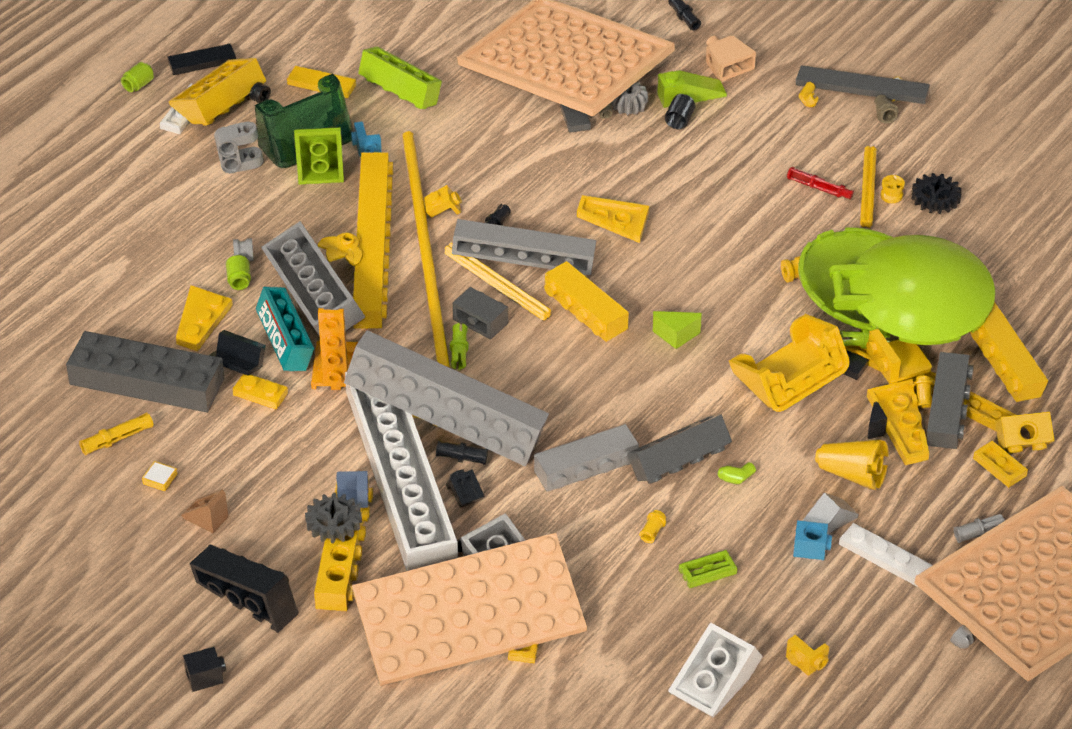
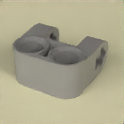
(227, 144)

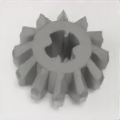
(631, 100)

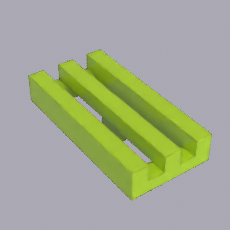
(709, 571)

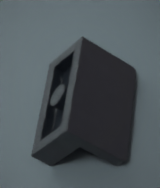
(239, 352)

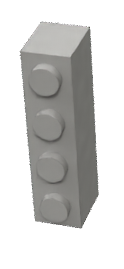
(584, 457)

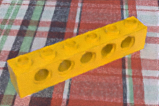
(339, 566)

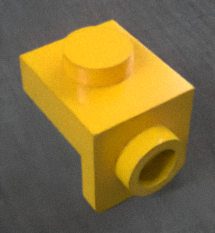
(442, 200)
(804, 657)

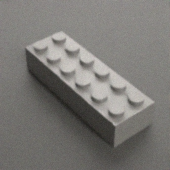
(310, 276)

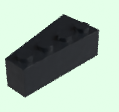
(246, 585)

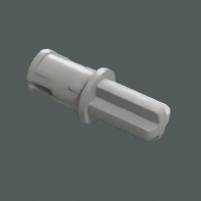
(977, 528)

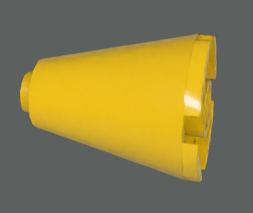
(855, 461)

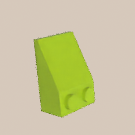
(319, 156)

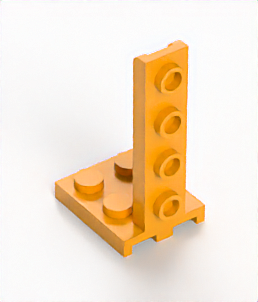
(332, 351)

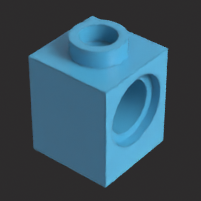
(811, 540)

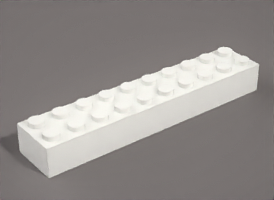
(404, 481)

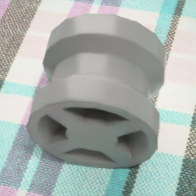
(244, 248)

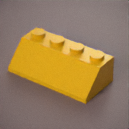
(218, 91)

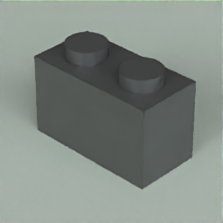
(480, 313)

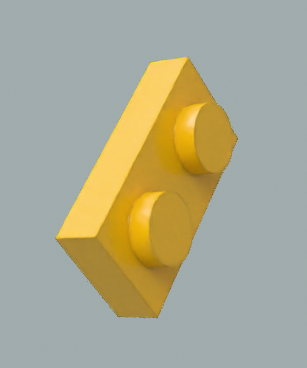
(260, 391)
(1000, 464)

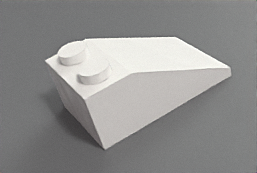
(715, 670)

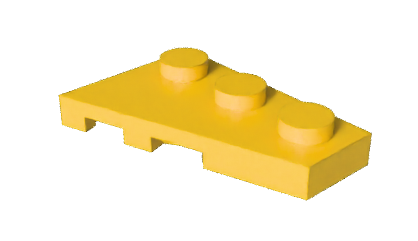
(616, 216)
(200, 317)

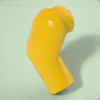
(806, 95)

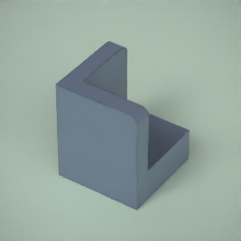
(354, 485)

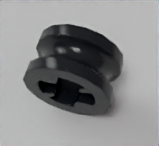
(260, 92)

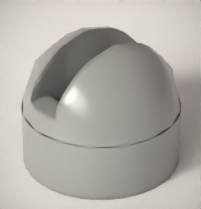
(962, 637)

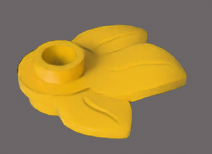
(342, 246)

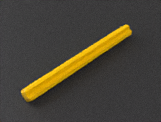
(501, 284)

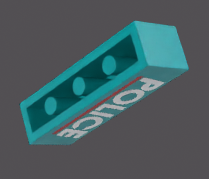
(284, 329)

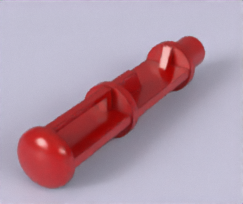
(818, 183)

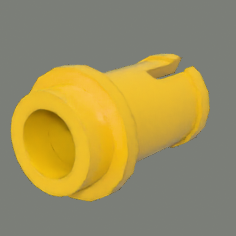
(924, 391)
(655, 521)

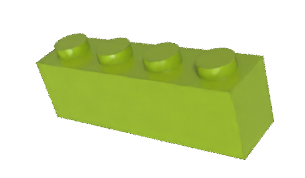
(399, 77)

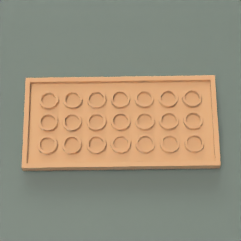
(468, 608)

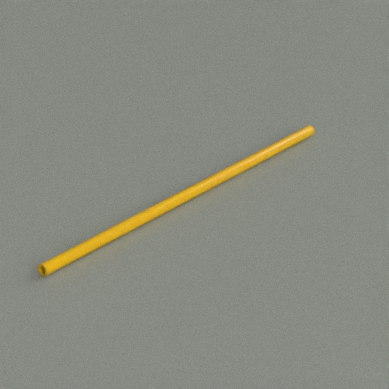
(425, 250)

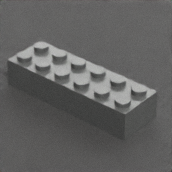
(145, 371)

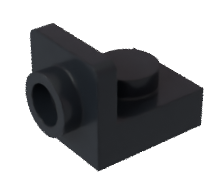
(465, 487)

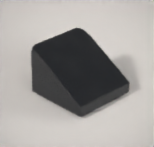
(877, 422)

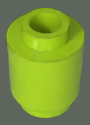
(137, 77)
(238, 272)

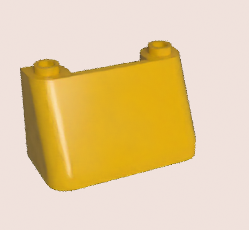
(798, 368)

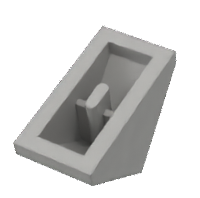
(831, 511)

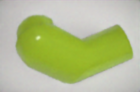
(736, 475)

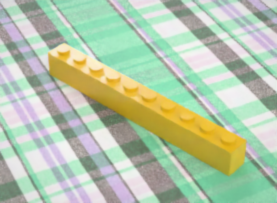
(372, 234)

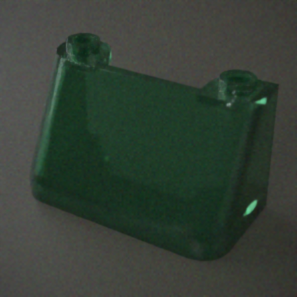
(318, 111)

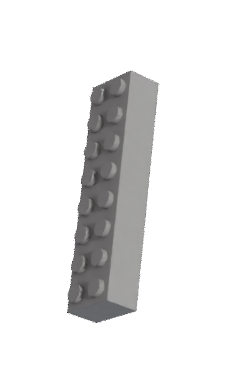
(445, 398)

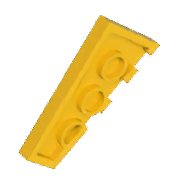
(903, 419)

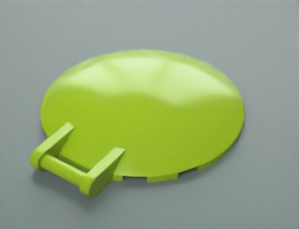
(835, 249)
(917, 289)

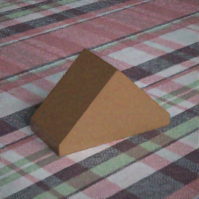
(208, 511)

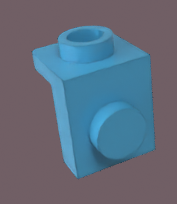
(365, 143)

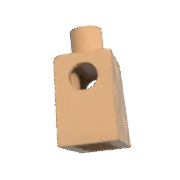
(729, 57)

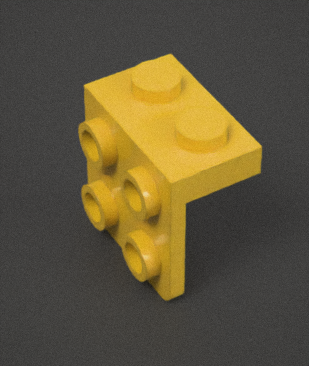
(896, 358)

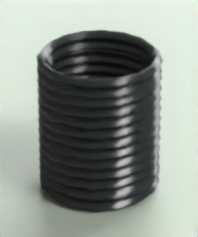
(680, 111)

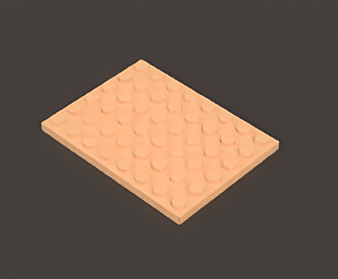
(566, 55)
(1014, 585)

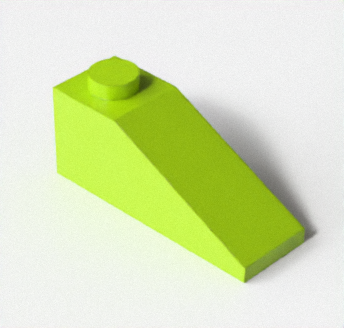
(681, 82)

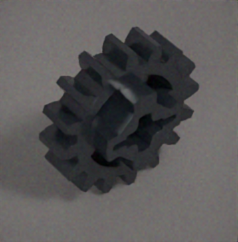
(936, 193)

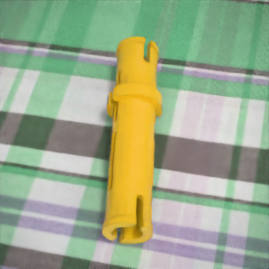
(106, 438)

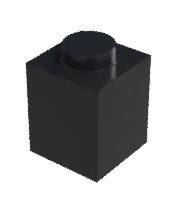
(204, 668)

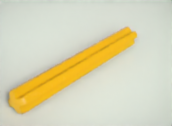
(868, 187)

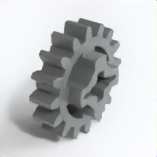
(321, 522)

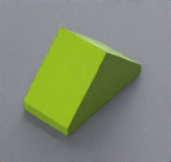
(676, 327)

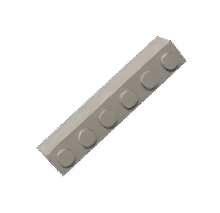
(522, 246)

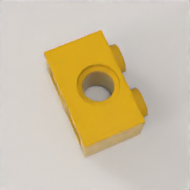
(1037, 424)

